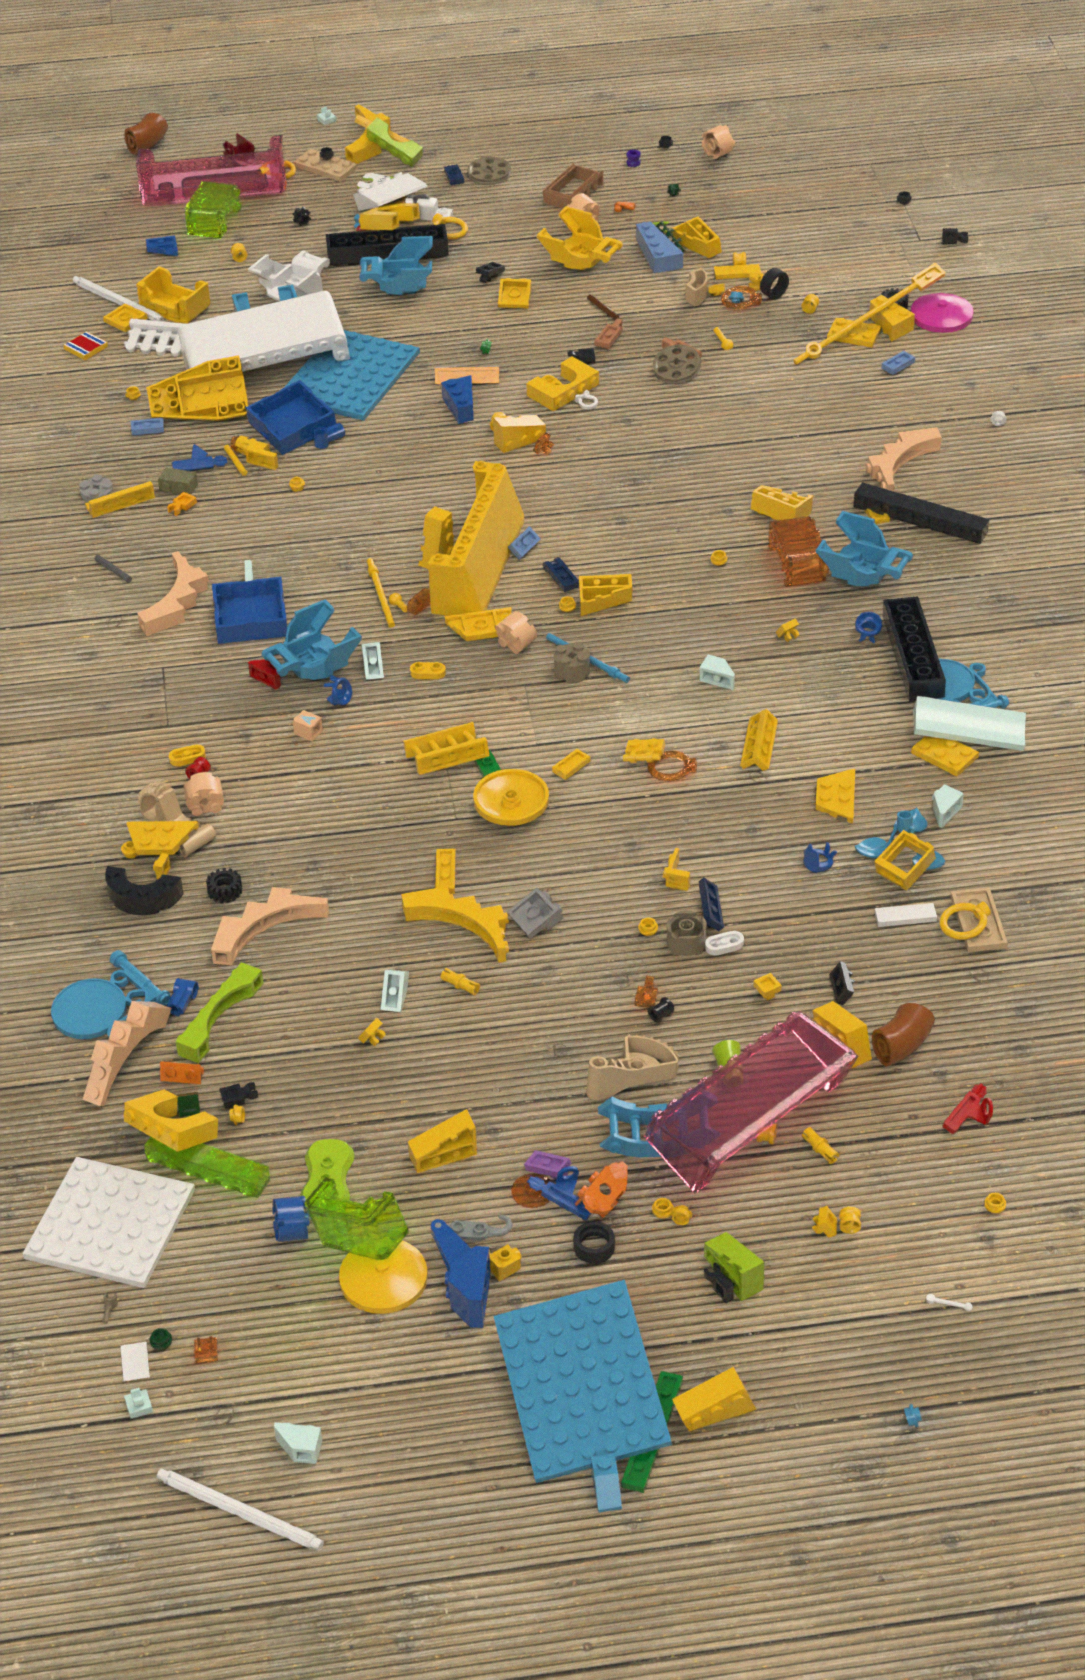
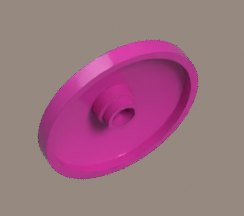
(942, 312)

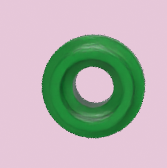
(485, 346)

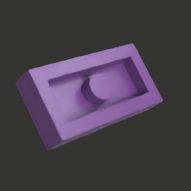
(546, 1163)

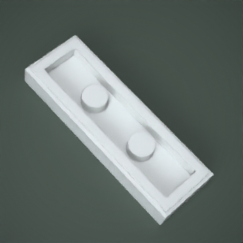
(905, 915)

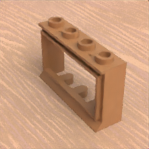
(591, 178)

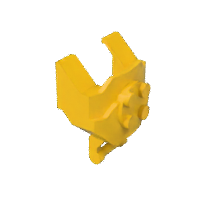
(585, 245)

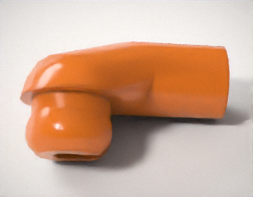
(624, 205)

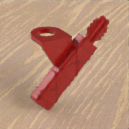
(970, 1108)

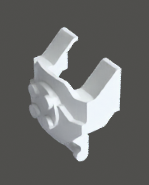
(302, 274)

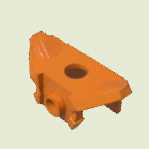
(613, 1176)

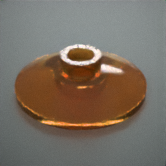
(528, 1196)

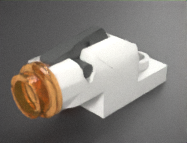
(427, 206)

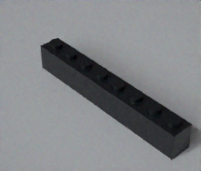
(921, 513)

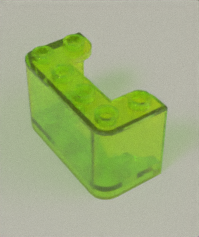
(209, 207)
(355, 1227)

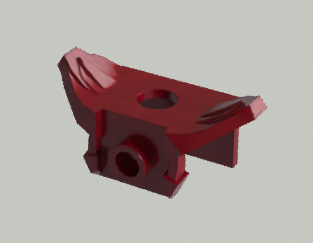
(243, 146)

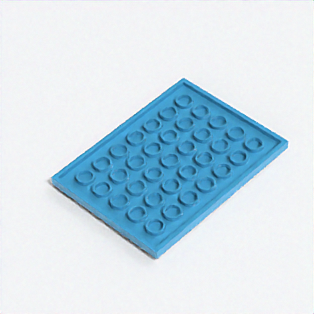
(361, 382)
(581, 1380)

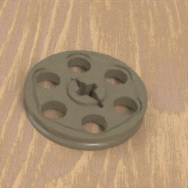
(486, 170)
(672, 360)

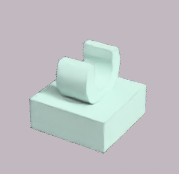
(326, 116)
(138, 1403)

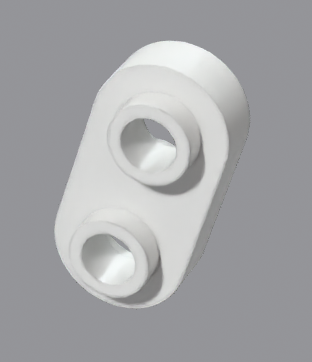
(724, 943)

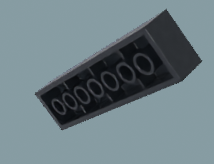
(352, 246)
(913, 648)

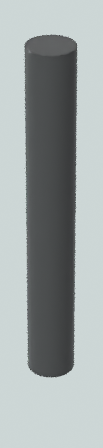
(113, 568)

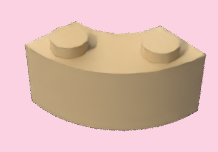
(696, 287)

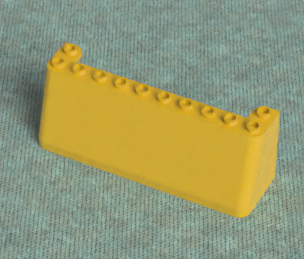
(473, 569)

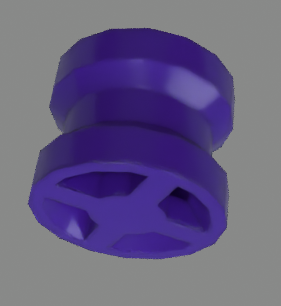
(633, 158)

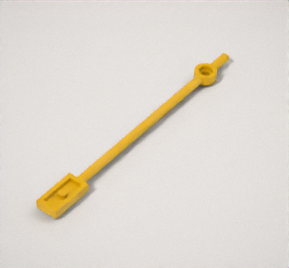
(921, 281)

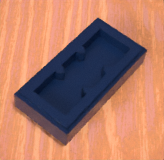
(454, 174)

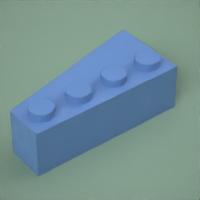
(658, 249)

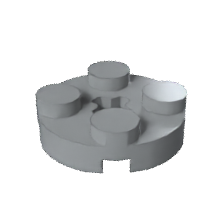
(95, 488)

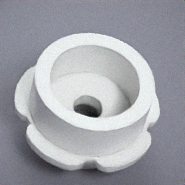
(998, 418)

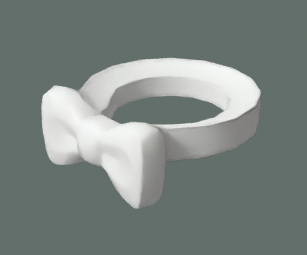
(578, 399)

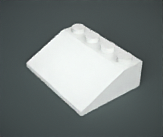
(387, 191)

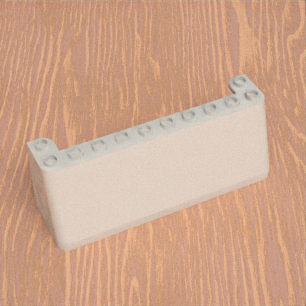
(267, 333)

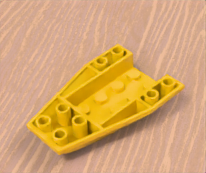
(203, 392)

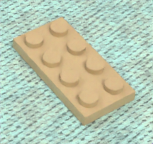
(333, 168)
(993, 934)

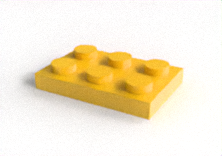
(862, 335)
(945, 754)

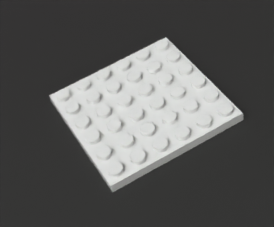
(109, 1222)

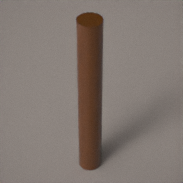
(604, 308)

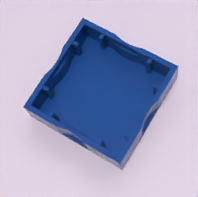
(290, 416)
(249, 610)

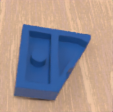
(162, 245)

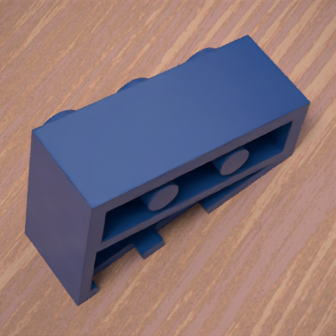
(459, 398)

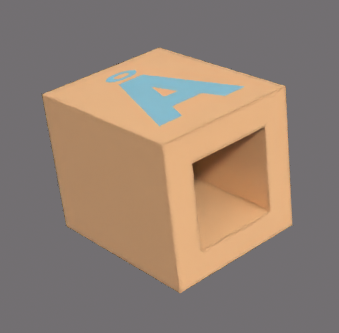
(307, 725)

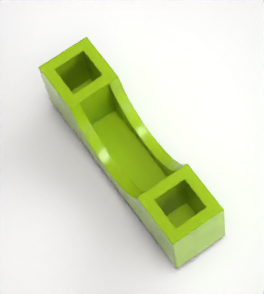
(408, 151)

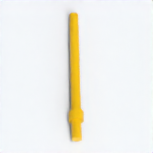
(373, 572)

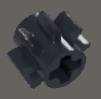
(301, 216)

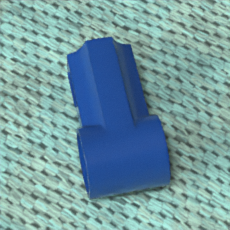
(324, 435)
(183, 992)

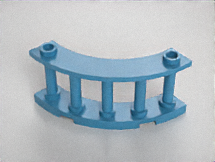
(627, 1112)

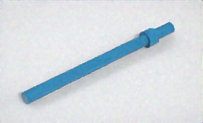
(612, 671)

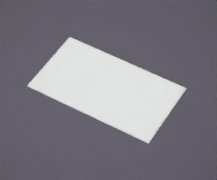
(135, 1361)

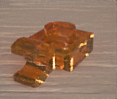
(647, 994)

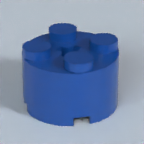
(290, 1219)

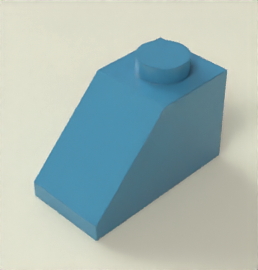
(606, 1482)

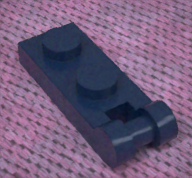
(561, 574)

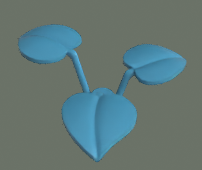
(911, 822)

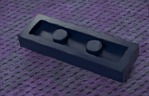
(711, 904)

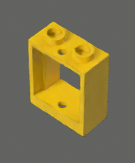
(895, 874)

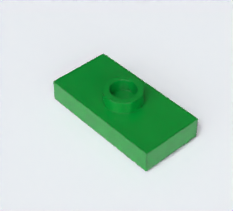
(487, 764)

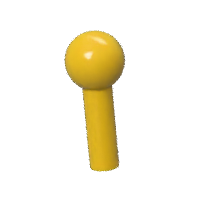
(726, 344)
(396, 599)

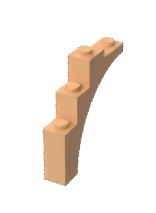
(894, 455)
(182, 596)
(257, 917)
(124, 1036)

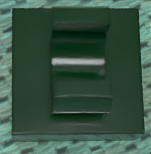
(188, 1104)

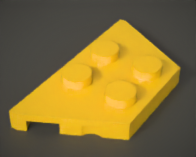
(477, 625)
(836, 794)
(160, 836)

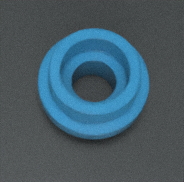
(736, 297)
(913, 1415)

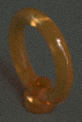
(755, 298)
(690, 765)

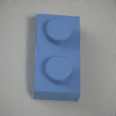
(898, 362)
(147, 426)
(524, 542)

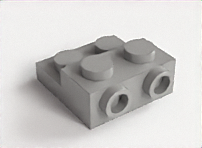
(536, 912)

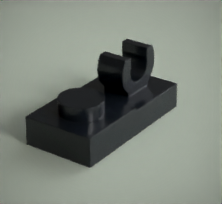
(488, 270)
(842, 983)

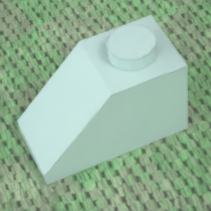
(372, 660)
(717, 672)
(946, 804)
(394, 990)

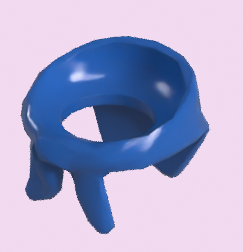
(871, 621)
(339, 696)
(811, 858)

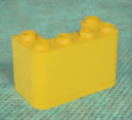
(171, 300)

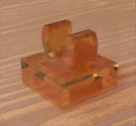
(543, 444)
(206, 1349)

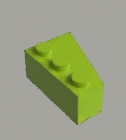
(737, 1263)

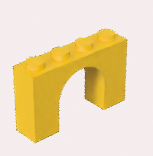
(388, 216)
(555, 396)
(153, 1114)

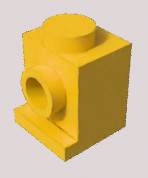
(505, 1262)

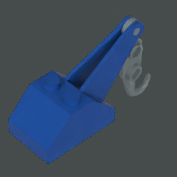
(467, 1268)

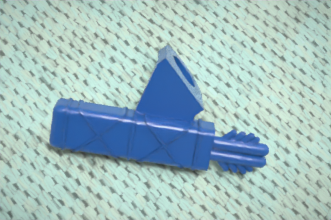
(199, 461)
(562, 1191)

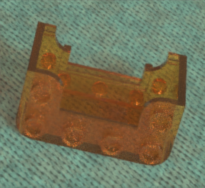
(797, 545)

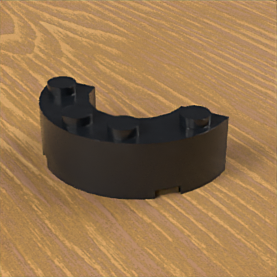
(142, 898)

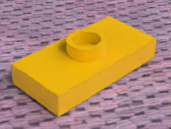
(571, 764)

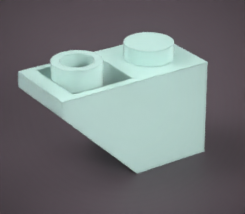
(299, 1441)

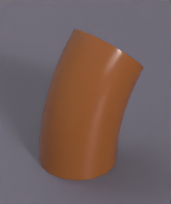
(145, 133)
(902, 1033)

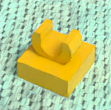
(787, 629)
(767, 986)
(371, 1031)
(825, 1222)

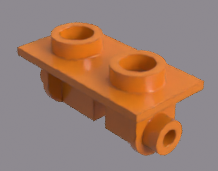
(181, 1072)

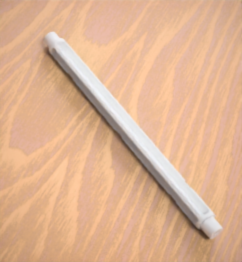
(111, 296)
(242, 1510)

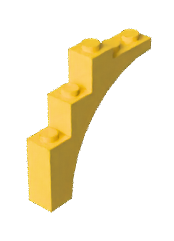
(363, 148)
(441, 906)

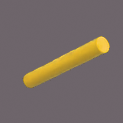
(235, 460)

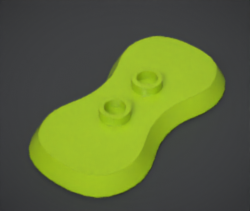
(328, 1159)

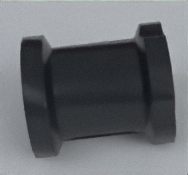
(660, 1010)

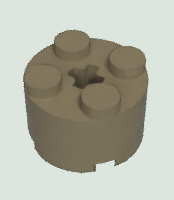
(572, 662)
(686, 934)

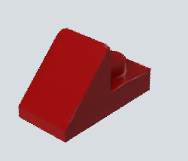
(264, 672)

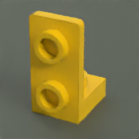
(676, 878)

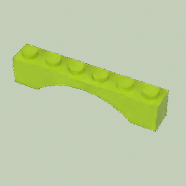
(240, 985)

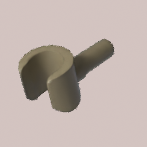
(109, 1304)

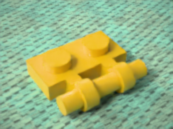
(644, 750)

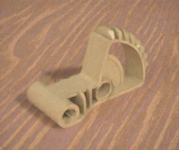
(169, 810)
(634, 1069)

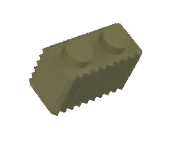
(177, 481)

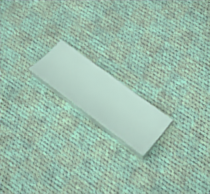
(969, 723)

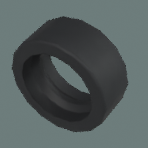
(780, 287)
(590, 1229)

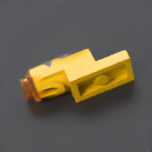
(256, 451)

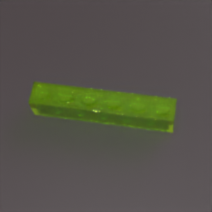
(212, 1166)

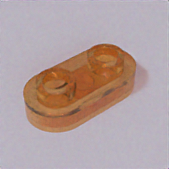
(419, 602)

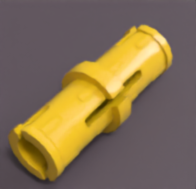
(460, 981)
(820, 1145)

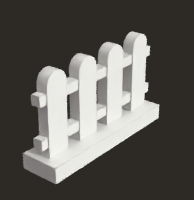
(151, 330)

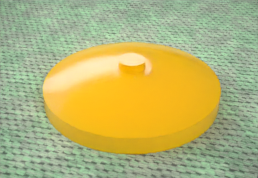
(511, 797)
(384, 1284)

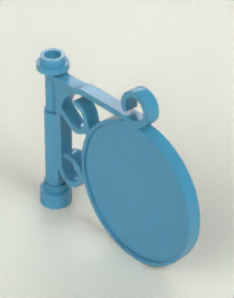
(961, 684)
(92, 1005)

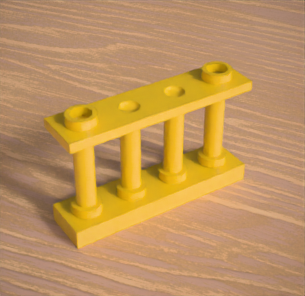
(446, 748)

